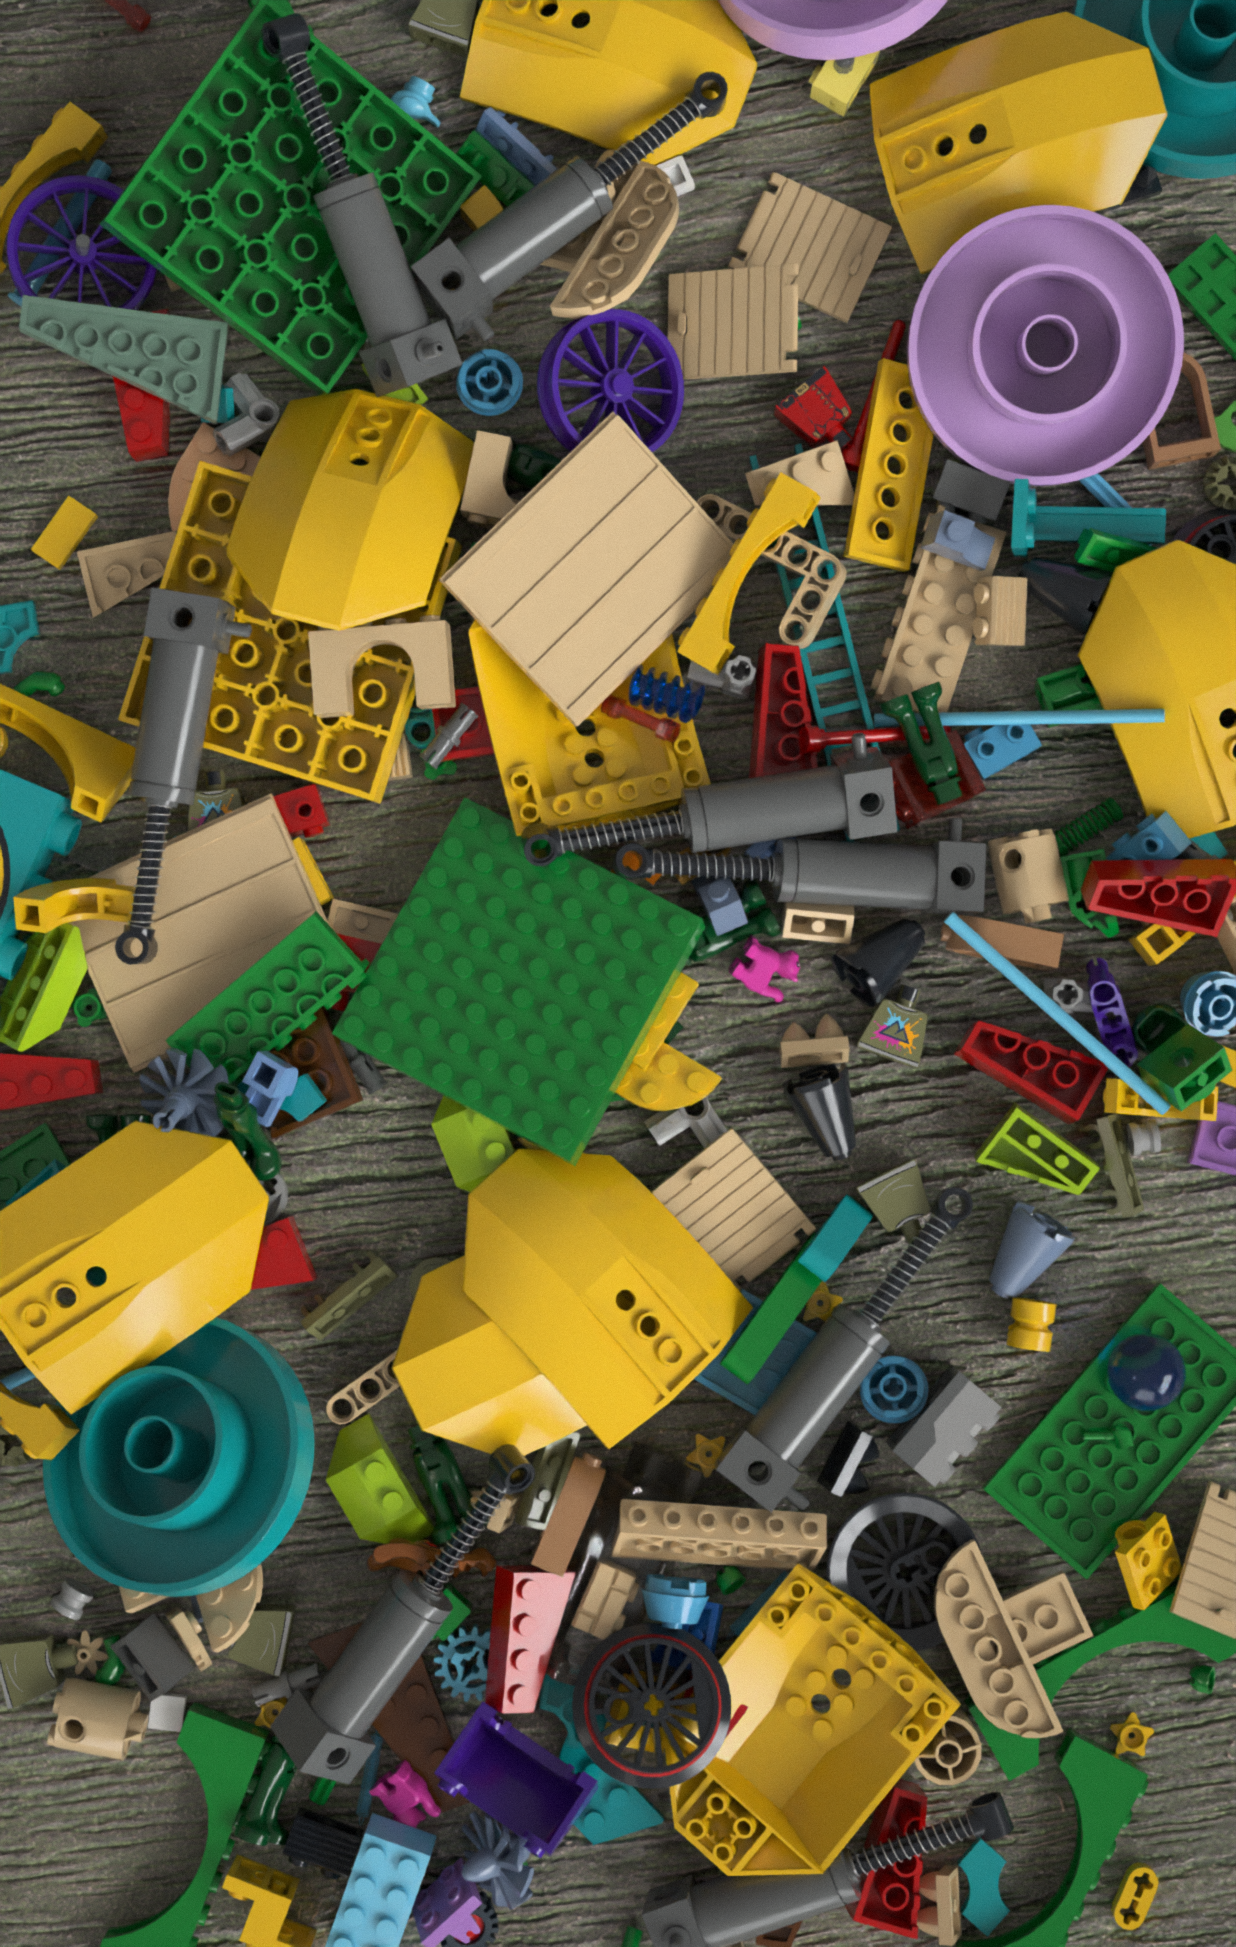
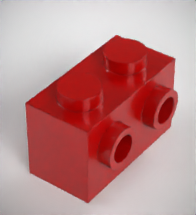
(303, 811)

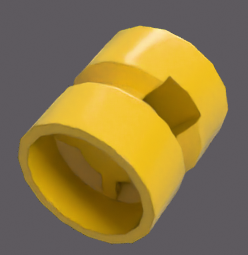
(1031, 1324)

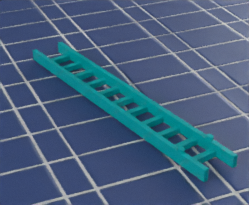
(844, 639)

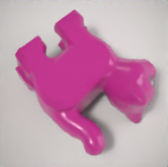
(763, 963)
(401, 1794)

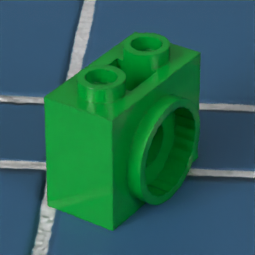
(1185, 1067)

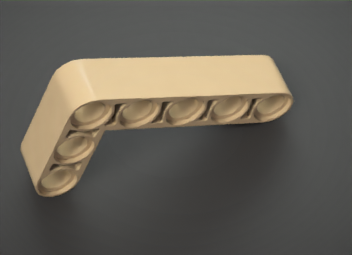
(782, 555)
(357, 1397)

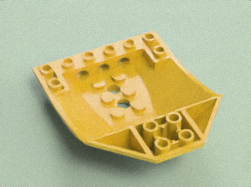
(613, 72)
(1062, 117)
(346, 538)
(1171, 645)
(544, 754)
(169, 1224)
(546, 1267)
(471, 1378)
(799, 1779)

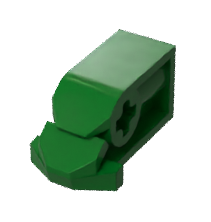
(1066, 691)
(1075, 871)

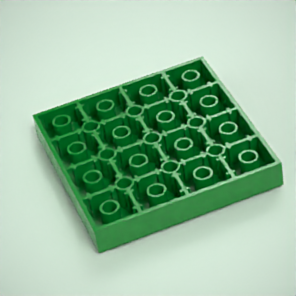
(234, 210)
(519, 982)

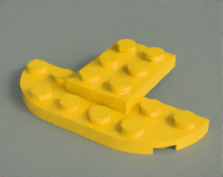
(661, 1075)

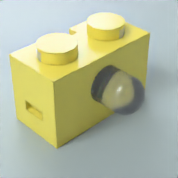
(840, 80)

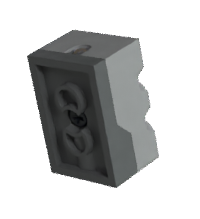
(944, 1426)

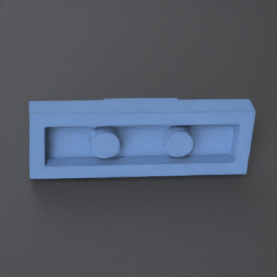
(515, 145)

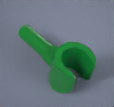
(1121, 1435)

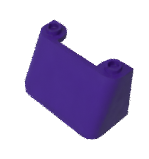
(515, 1781)

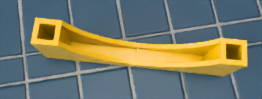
(91, 761)

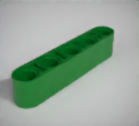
(771, 1319)

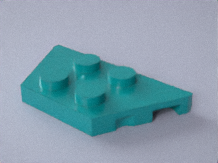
(615, 1807)

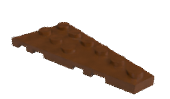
(322, 1057)
(410, 1720)

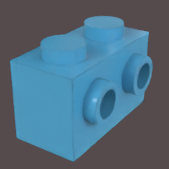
(999, 747)
(1156, 840)

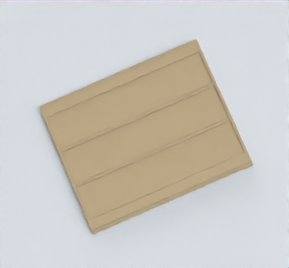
(591, 569)
(219, 908)

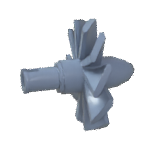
(188, 1097)
(498, 1862)

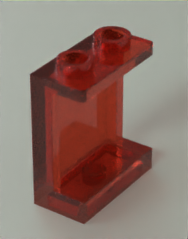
(911, 796)

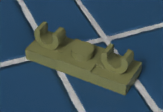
(1117, 1165)
(348, 1297)
(551, 1471)

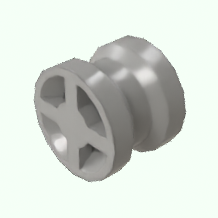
(1143, 1137)
(72, 1598)

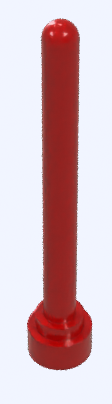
(853, 451)
(814, 739)

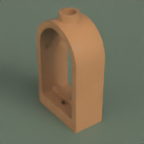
(1192, 449)
(1016, 943)
(569, 1515)

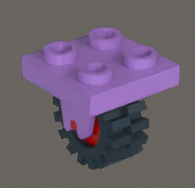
(454, 1912)

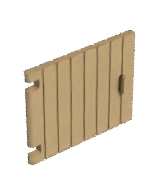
(820, 237)
(735, 321)
(734, 1208)
(1209, 1567)

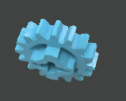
(458, 1656)

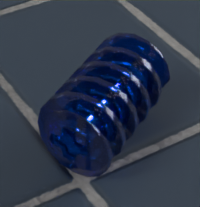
(665, 696)

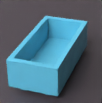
(382, 1885)

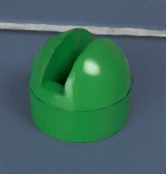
(730, 1580)
(1202, 1678)

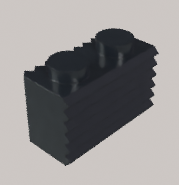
(322, 1843)

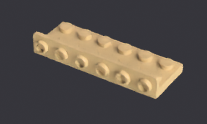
(933, 625)
(719, 1535)

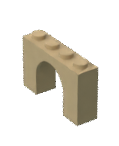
(485, 488)
(336, 653)

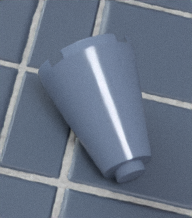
(1027, 1249)

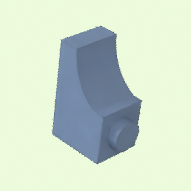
(957, 540)
(720, 903)

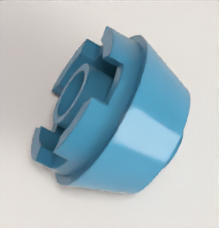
(489, 382)
(1210, 1002)
(894, 1390)
(674, 1599)

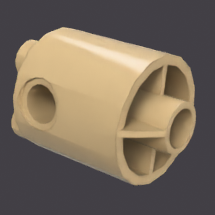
(1028, 874)
(97, 1719)
(952, 1752)

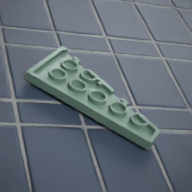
(153, 351)

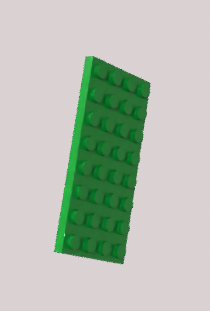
(1081, 1489)

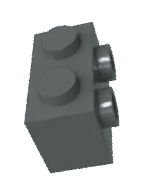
(969, 490)
(152, 1657)

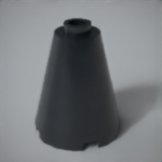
(1066, 589)
(879, 959)
(825, 1108)

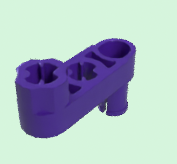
(1106, 998)

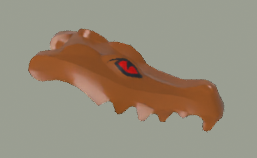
(418, 1555)

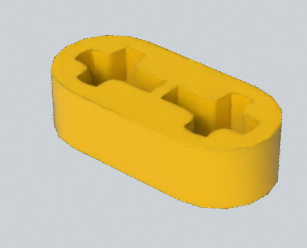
(1142, 1898)

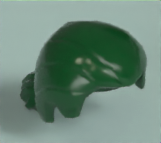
(1155, 1026)

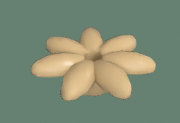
(90, 1650)

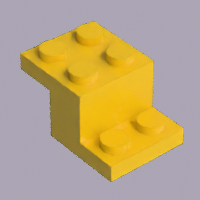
(272, 1899)

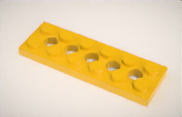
(874, 475)

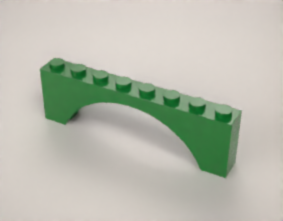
(1129, 1626)
(225, 1758)
(1103, 1795)

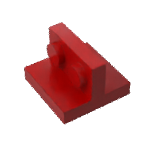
(476, 738)

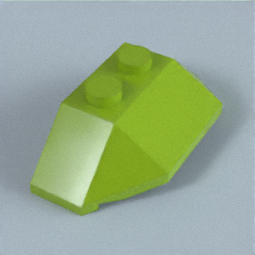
(43, 988)
(470, 1143)
(374, 1487)

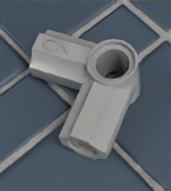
(246, 427)
(733, 680)
(1068, 994)
(668, 1124)

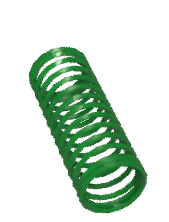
(1115, 812)

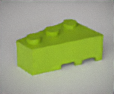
(1035, 1151)

